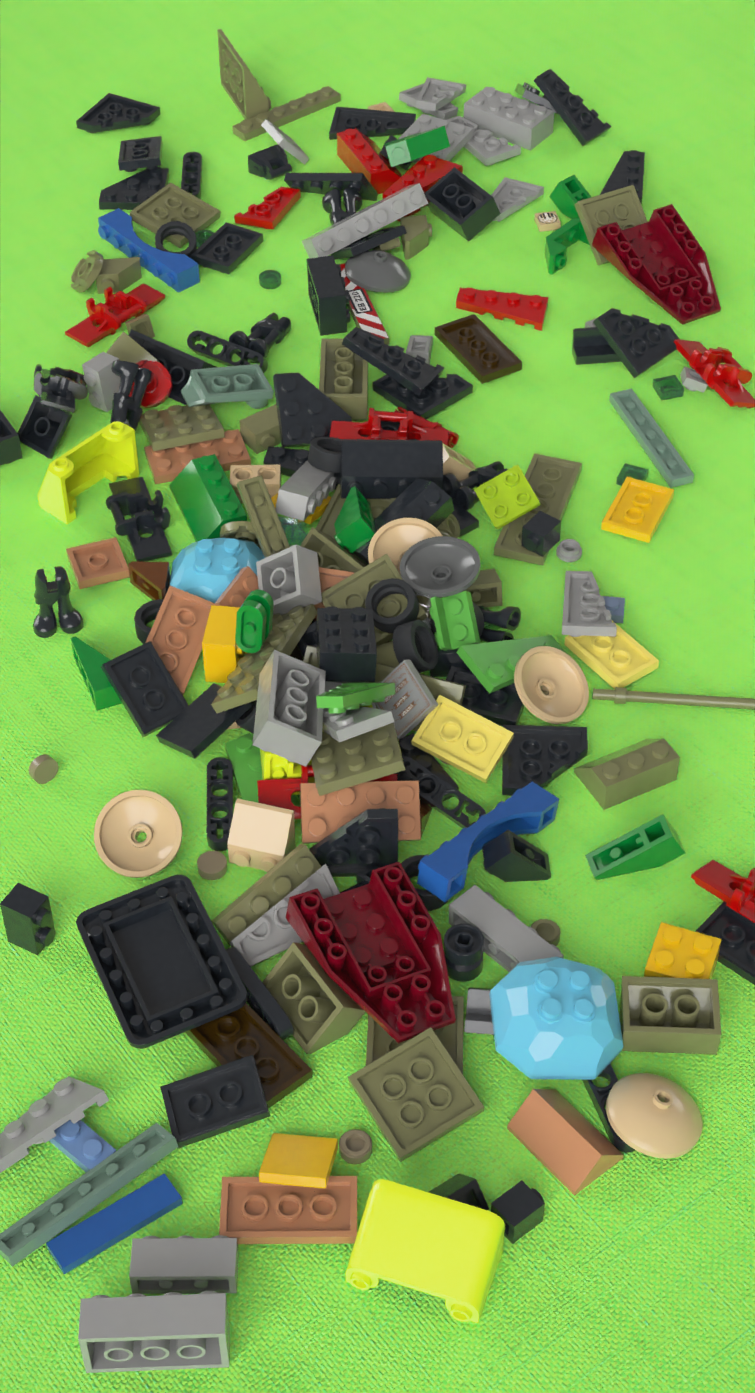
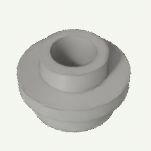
(569, 550)

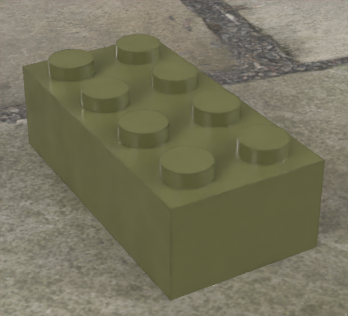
(344, 378)

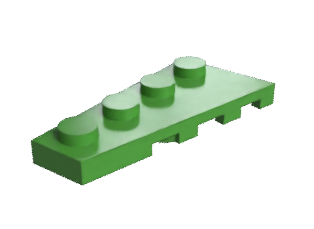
(496, 661)
(353, 695)
(247, 767)

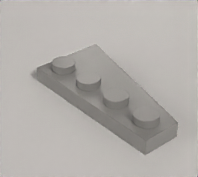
(485, 146)
(584, 607)
(272, 931)
(45, 1115)

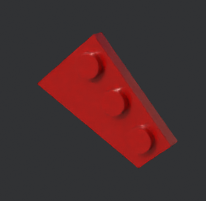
(271, 210)

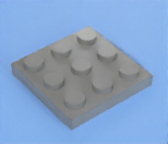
(457, 134)

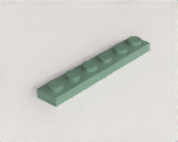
(651, 438)
(85, 1193)

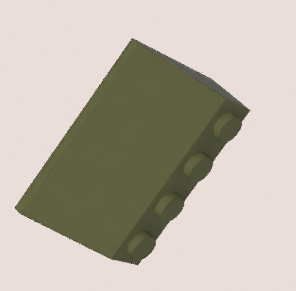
(239, 81)

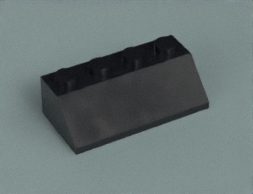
(177, 362)
(388, 466)
(420, 501)

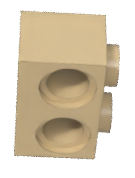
(270, 474)

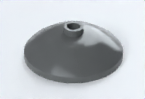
(378, 271)
(440, 566)

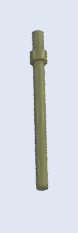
(621, 696)

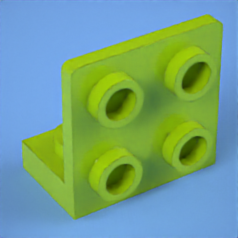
(507, 497)

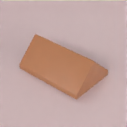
(563, 1139)

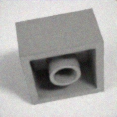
(290, 578)

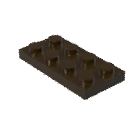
(478, 348)
(244, 1035)

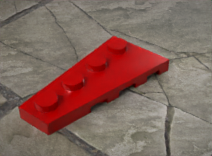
(502, 305)

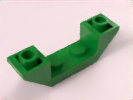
(560, 240)

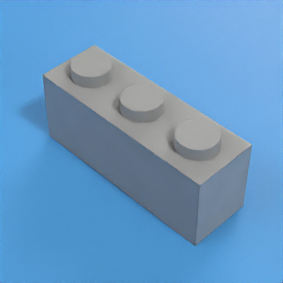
(184, 1265)

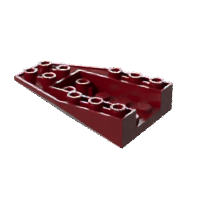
(663, 263)
(380, 951)

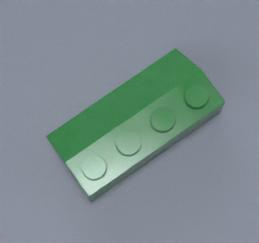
(206, 498)

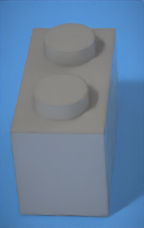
(101, 380)

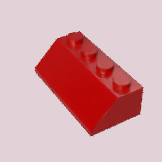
(364, 157)

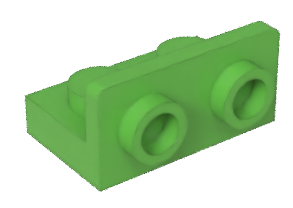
(454, 621)

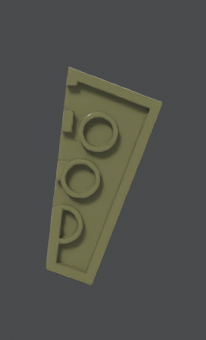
(266, 892)

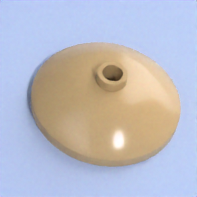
(398, 537)
(551, 685)
(124, 820)
(654, 1115)

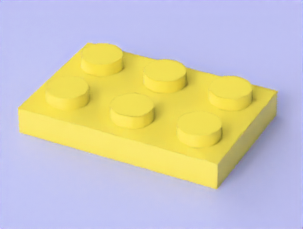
(615, 659)
(462, 739)

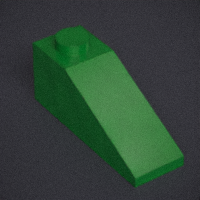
(416, 146)
(567, 194)
(355, 522)
(89, 664)
(637, 850)

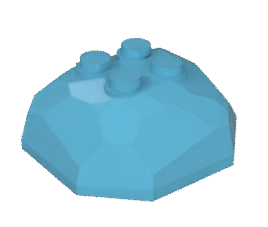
(212, 564)
(556, 1019)

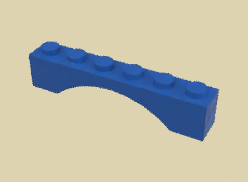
(172, 268)
(523, 813)

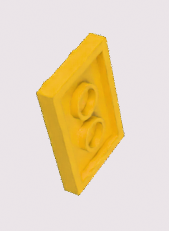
(637, 509)

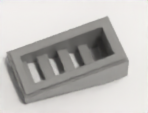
(420, 346)

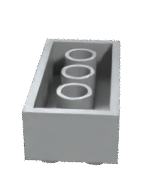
(510, 117)
(287, 708)
(154, 1332)

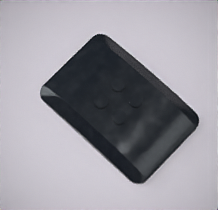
(160, 961)

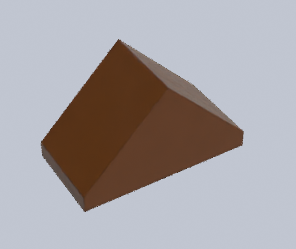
(150, 578)

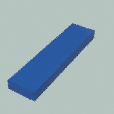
(114, 1223)

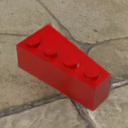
(426, 172)

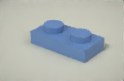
(81, 1144)

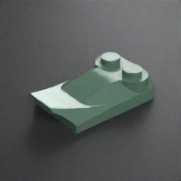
(228, 384)

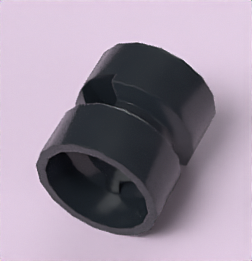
(463, 952)

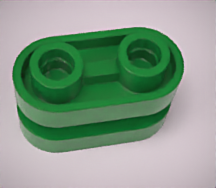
(254, 621)

